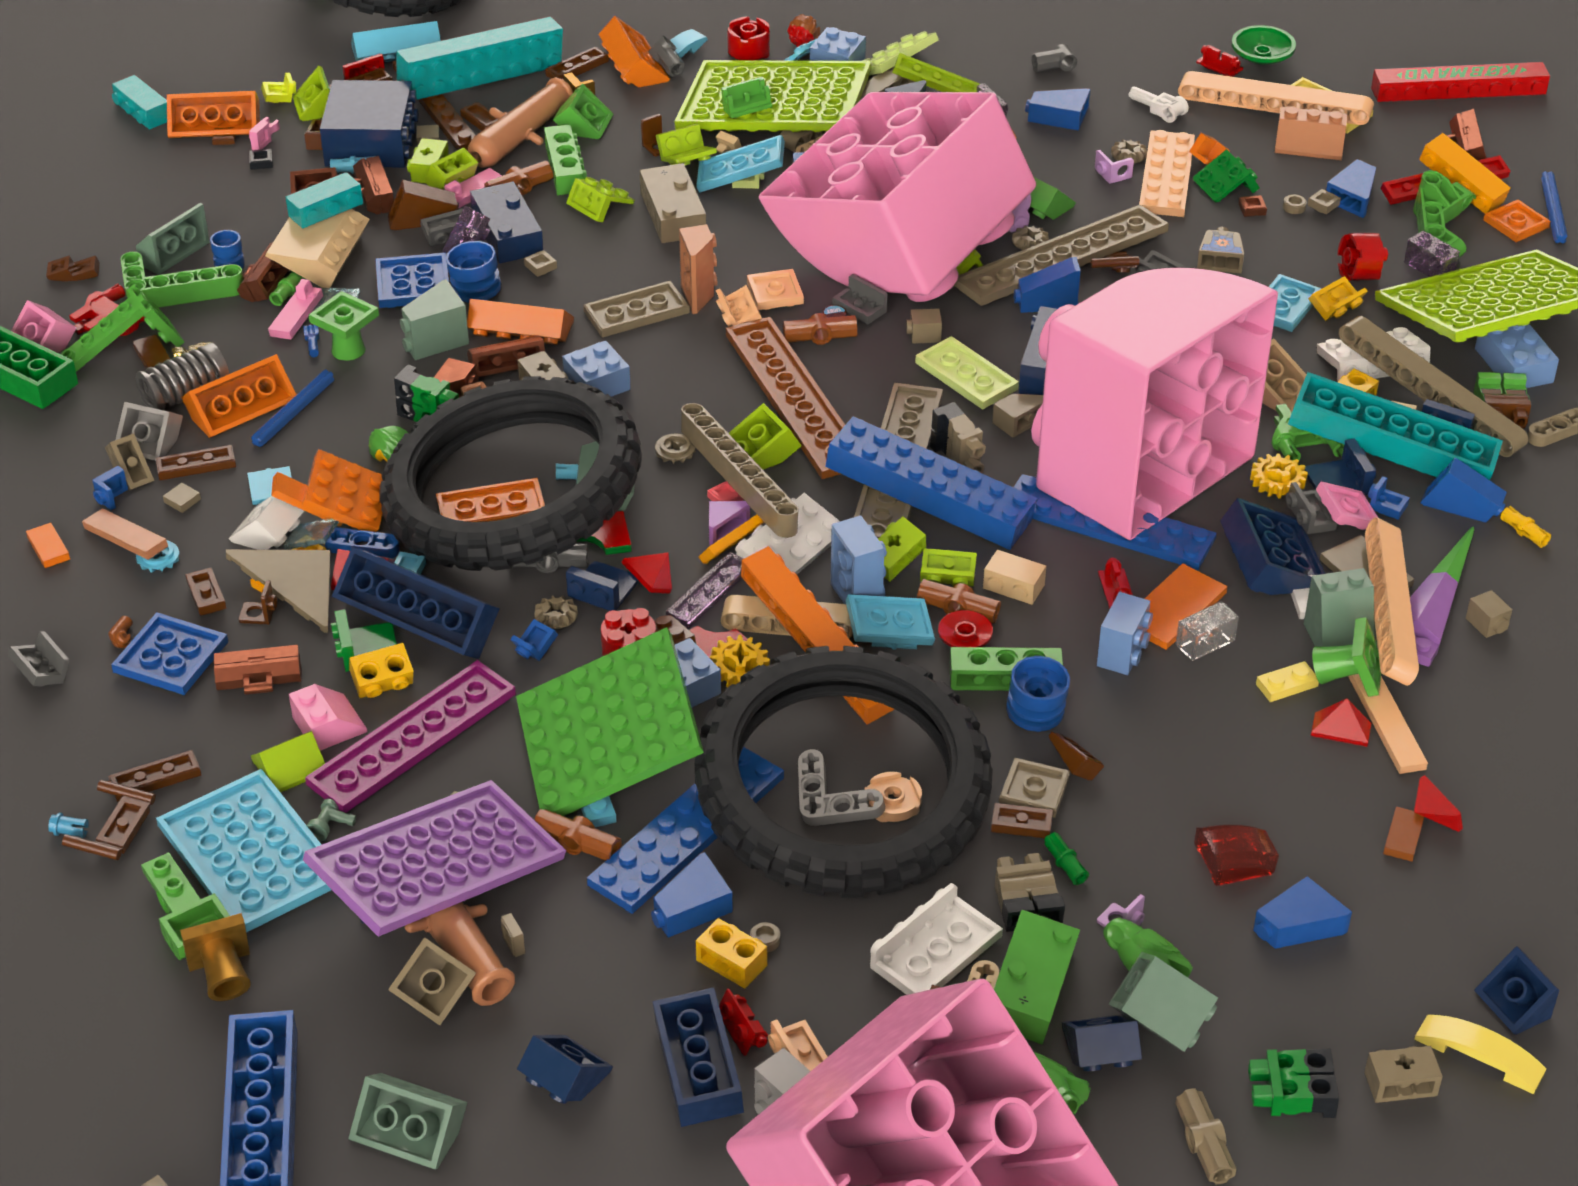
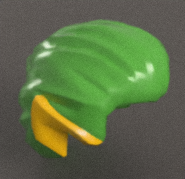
(384, 441)

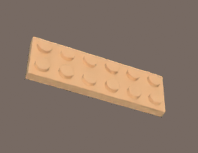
(1167, 173)

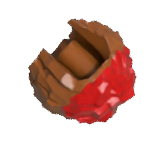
(803, 30)

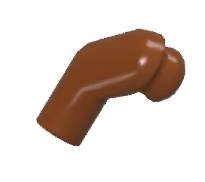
(118, 632)

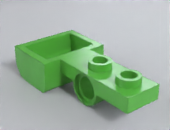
(180, 901)

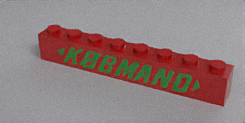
(1460, 81)

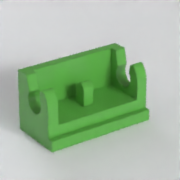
(746, 97)

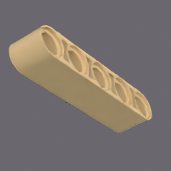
(752, 615)

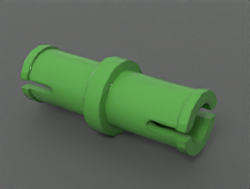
(285, 289)

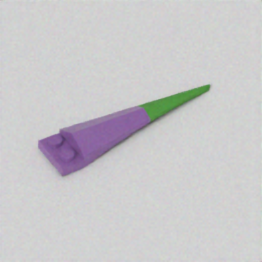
(1434, 600)

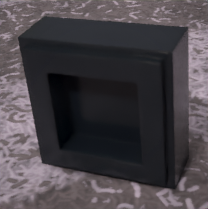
(261, 159)

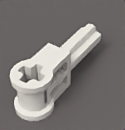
(1163, 105)

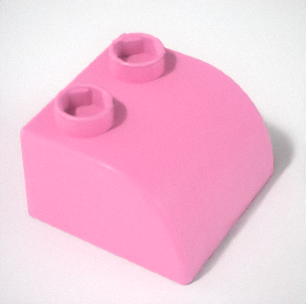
(903, 190)
(1151, 392)
(924, 1099)

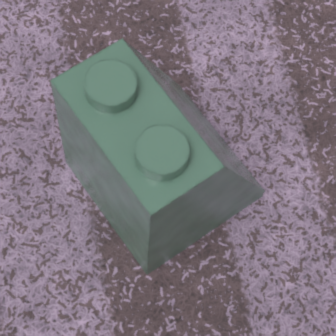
(434, 322)
(1335, 604)
(1164, 1001)

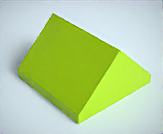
(312, 96)
(290, 761)

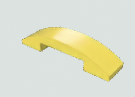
(1484, 1045)

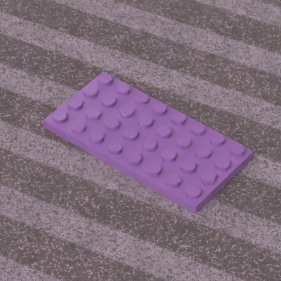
(433, 857)

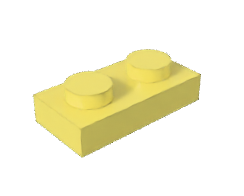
(1287, 681)

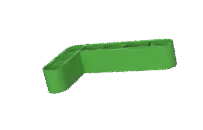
(181, 286)

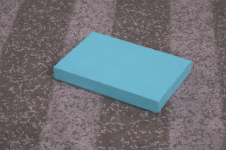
(1291, 301)
(889, 620)

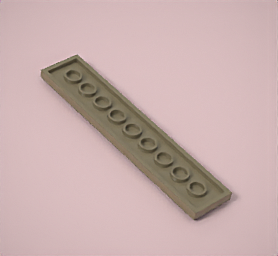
(1085, 243)
(911, 419)

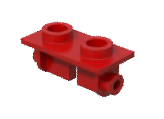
(1226, 65)
(1114, 580)
(737, 1017)

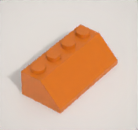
(631, 54)
(203, 112)
(518, 320)
(239, 396)

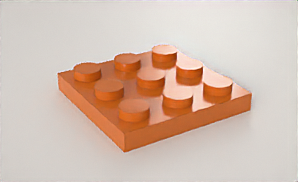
(344, 492)

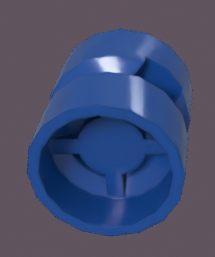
(227, 248)

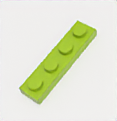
(934, 76)

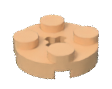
(907, 790)

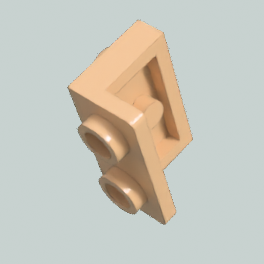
(738, 306)
(799, 1041)

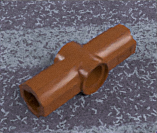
(525, 177)
(820, 328)
(958, 598)
(578, 835)

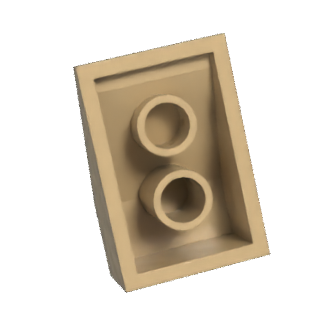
(1283, 378)

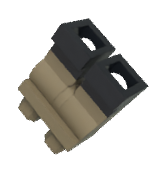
(957, 436)
(1027, 888)

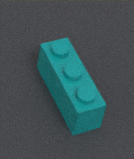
(140, 101)
(324, 200)

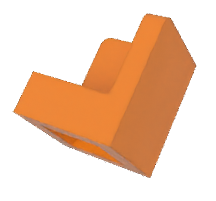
(1207, 148)

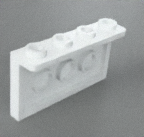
(1346, 359)
(805, 546)
(933, 943)

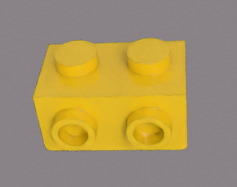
(1337, 298)

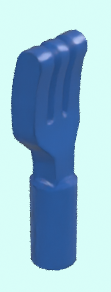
(311, 335)

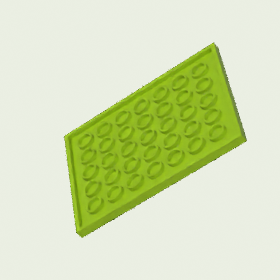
(801, 93)
(1488, 295)

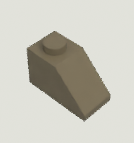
(1016, 412)
(128, 455)

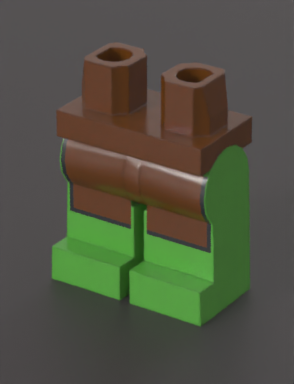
(1508, 398)

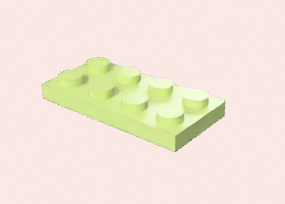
(908, 46)
(967, 372)

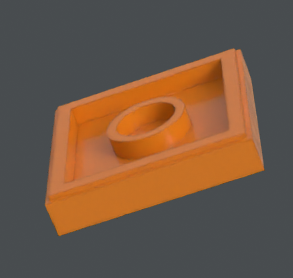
(1516, 220)

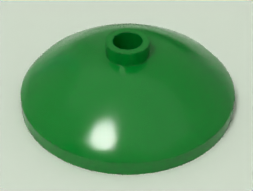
(1263, 44)

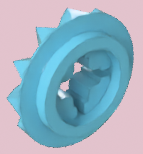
(169, 556)

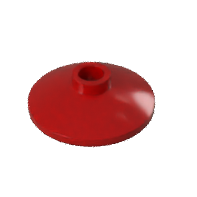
(965, 629)

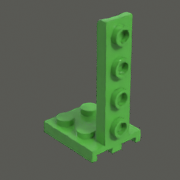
(117, 322)

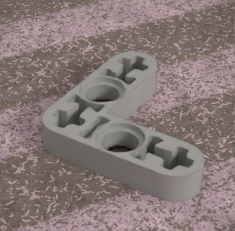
(827, 803)

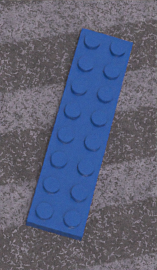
(1165, 539)
(672, 840)

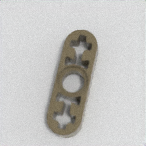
(1544, 433)

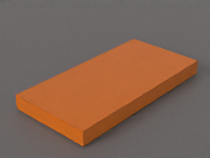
(491, 501)
(1178, 597)

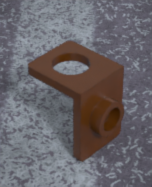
(650, 128)
(267, 606)

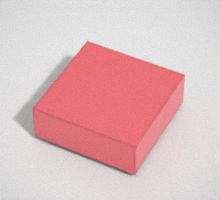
(723, 492)

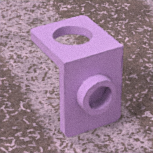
(1109, 169)
(1133, 912)

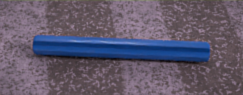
(1554, 207)
(292, 408)

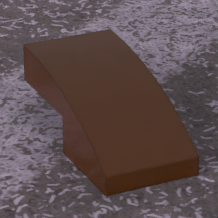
(67, 270)

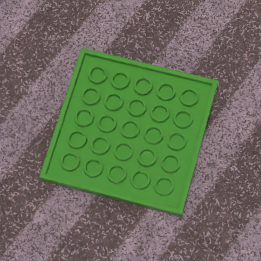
(608, 724)

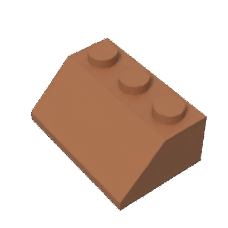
(1311, 133)
(697, 265)

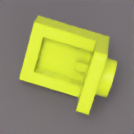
(279, 91)

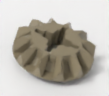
(1123, 150)
(1024, 237)
(678, 441)
(556, 619)

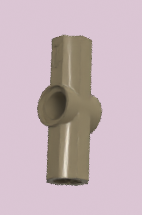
(1205, 1136)

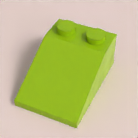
(765, 438)

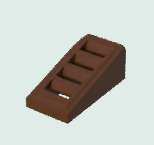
(313, 135)
(1076, 757)

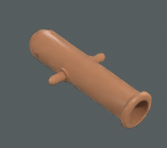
(518, 124)
(461, 938)

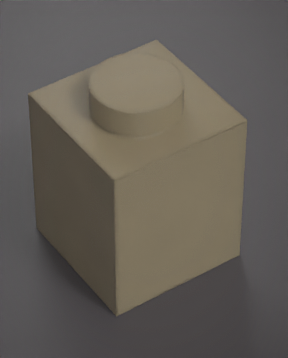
(924, 326)
(1489, 614)

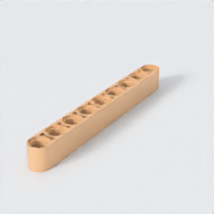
(1271, 96)
(1391, 602)

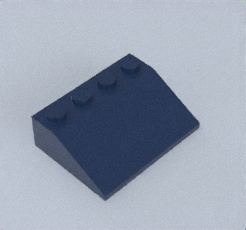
(1270, 548)

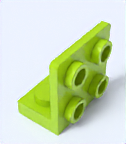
(683, 145)
(595, 197)

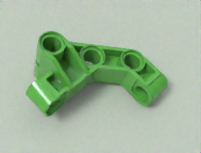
(1439, 203)

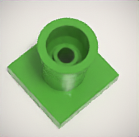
(344, 318)
(1351, 659)

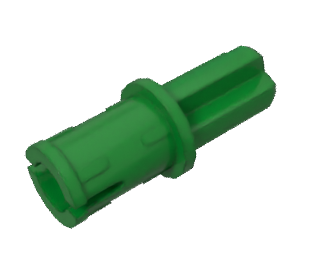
(1066, 858)

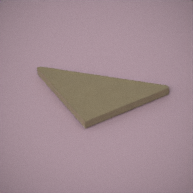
(295, 576)

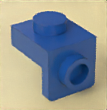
(109, 486)
(1387, 501)
(535, 640)

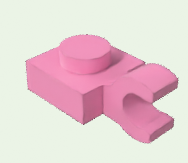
(261, 133)

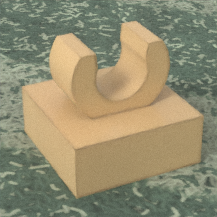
(727, 142)

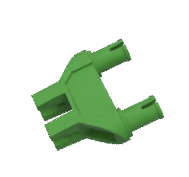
(1289, 438)

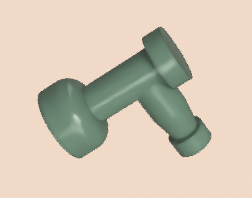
(329, 811)

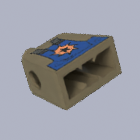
(1221, 251)

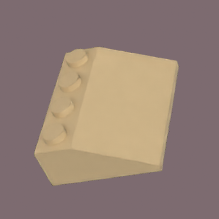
(319, 249)

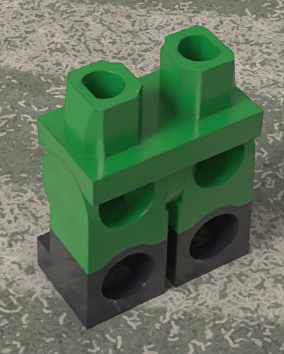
(419, 394)
(1295, 1082)

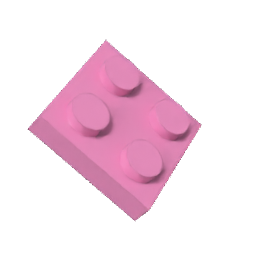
(1346, 505)

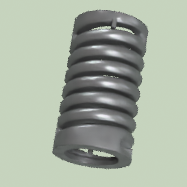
(181, 374)

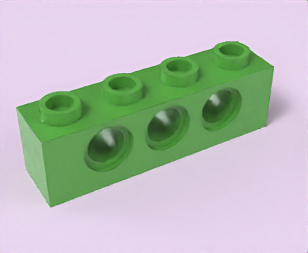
(564, 157)
(990, 666)

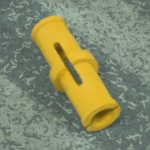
(1525, 526)

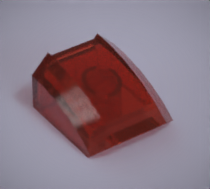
(1236, 852)

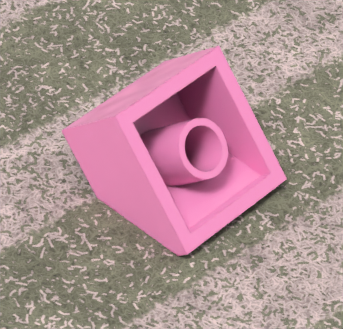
(44, 327)
(326, 715)

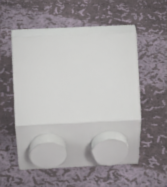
(267, 524)

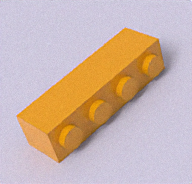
(1459, 166)

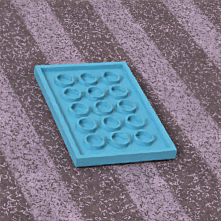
(246, 849)

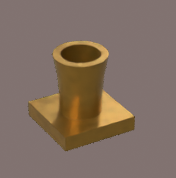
(217, 950)

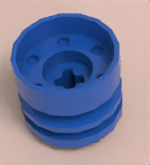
(474, 271)
(1037, 693)

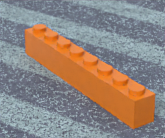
(801, 615)

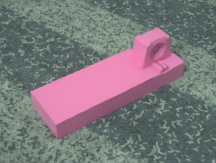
(463, 189)
(296, 311)

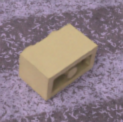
(1014, 577)

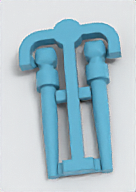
(800, 51)

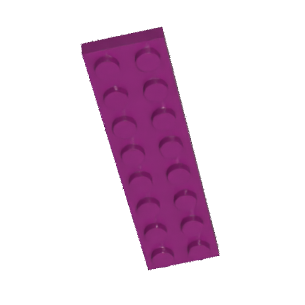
(410, 736)

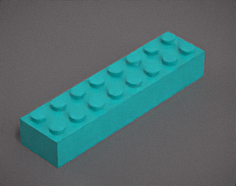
(481, 57)
(1390, 429)

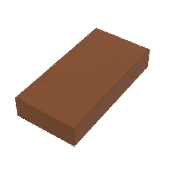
(1403, 834)

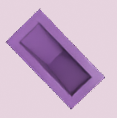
(725, 517)

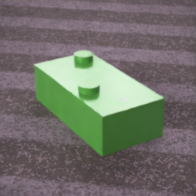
(1035, 972)

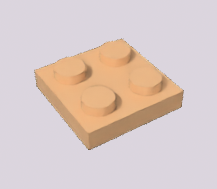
(775, 289)

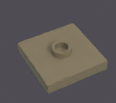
(1034, 785)

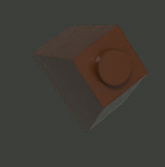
(418, 202)

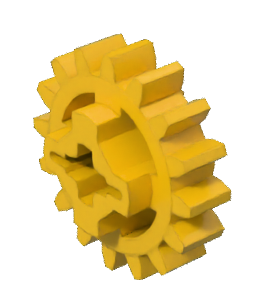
(1276, 474)
(729, 654)

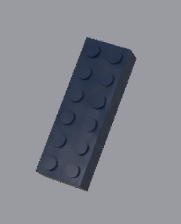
(415, 602)

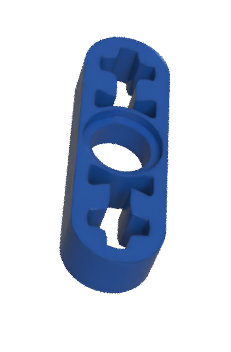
(385, 544)

